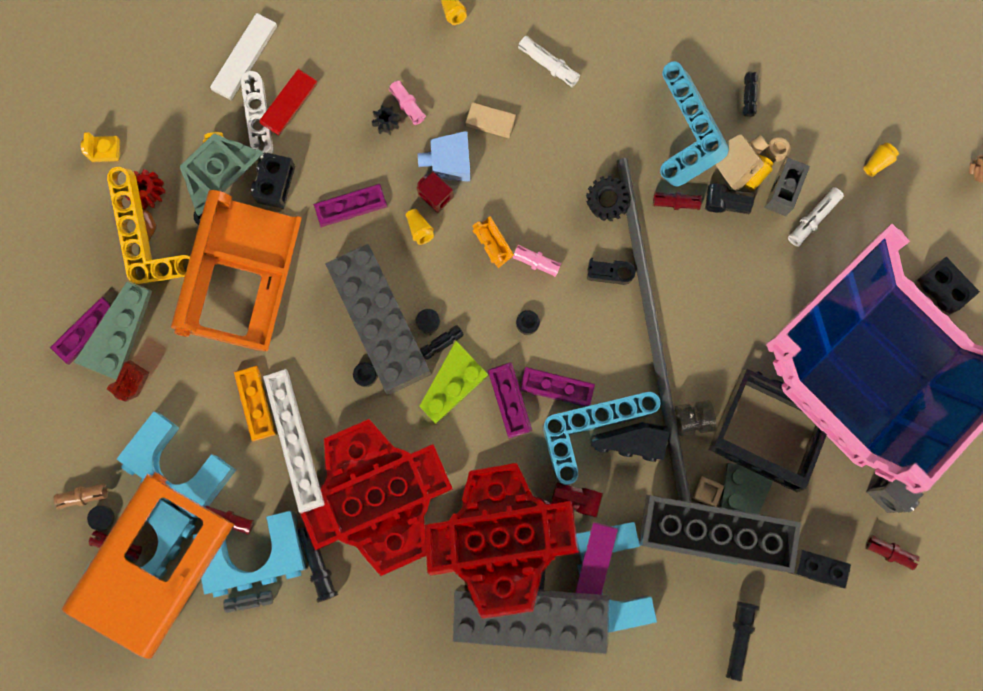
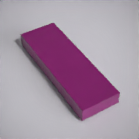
(350, 205)
(75, 338)
(557, 387)
(510, 400)
(596, 559)

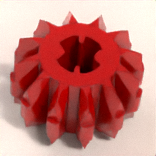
(153, 188)

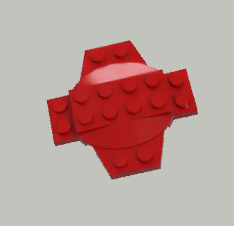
(376, 497)
(501, 540)

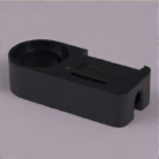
(608, 272)

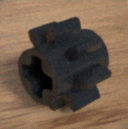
(384, 113)

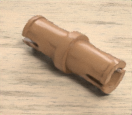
(80, 496)

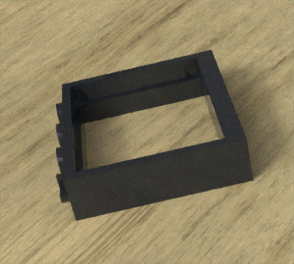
(753, 462)

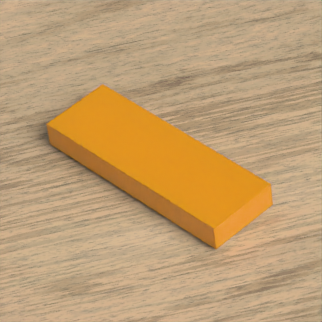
(255, 403)

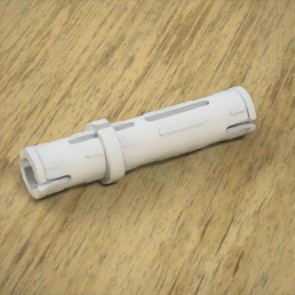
(554, 65)
(809, 223)

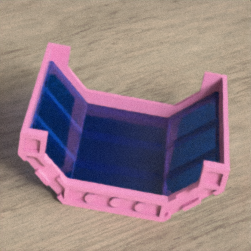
(884, 369)

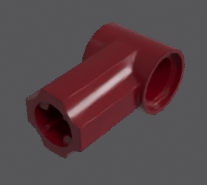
(583, 500)

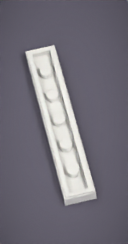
(293, 441)

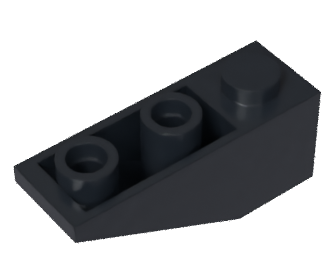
(637, 439)

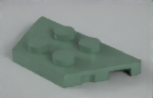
(216, 167)

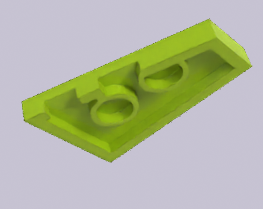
(453, 382)

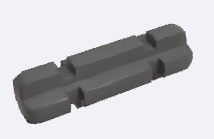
(248, 601)

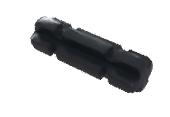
(750, 94)
(441, 342)

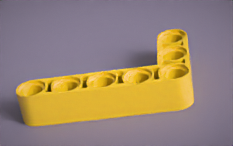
(139, 235)

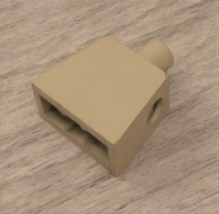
(742, 160)

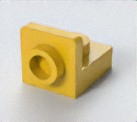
(100, 148)

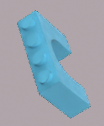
(143, 458)
(171, 530)
(285, 559)
(628, 612)

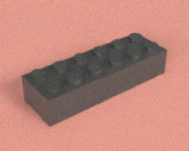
(378, 319)
(720, 533)
(557, 623)

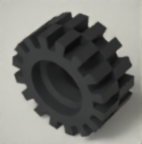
(608, 185)

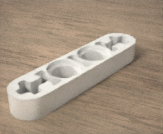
(254, 115)

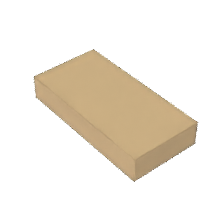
(490, 120)

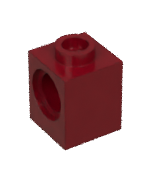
(434, 191)

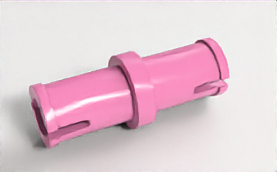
(407, 102)
(536, 260)

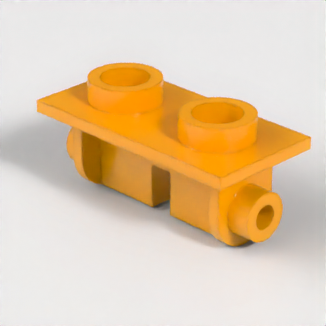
(494, 242)

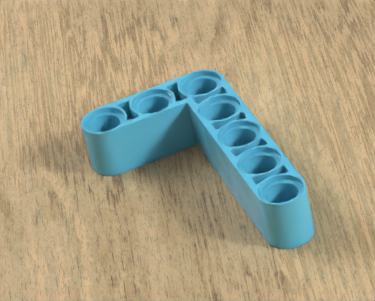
(696, 121)
(590, 423)

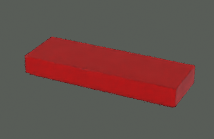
(288, 102)

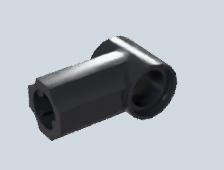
(723, 199)

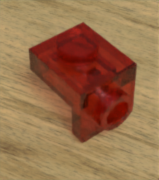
(129, 382)

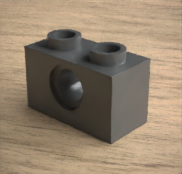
(787, 187)
(894, 496)

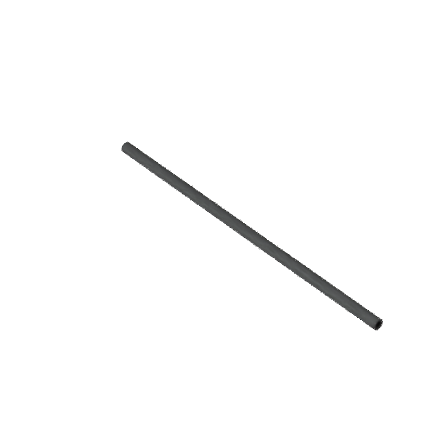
(654, 336)

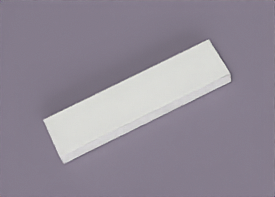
(243, 56)

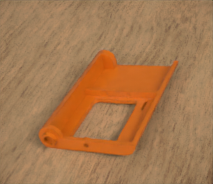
(243, 240)
(129, 601)

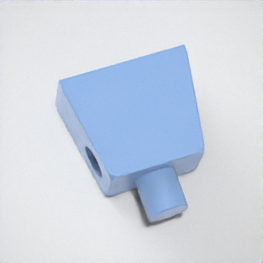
(448, 157)

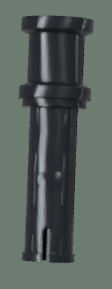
(320, 575)
(743, 629)

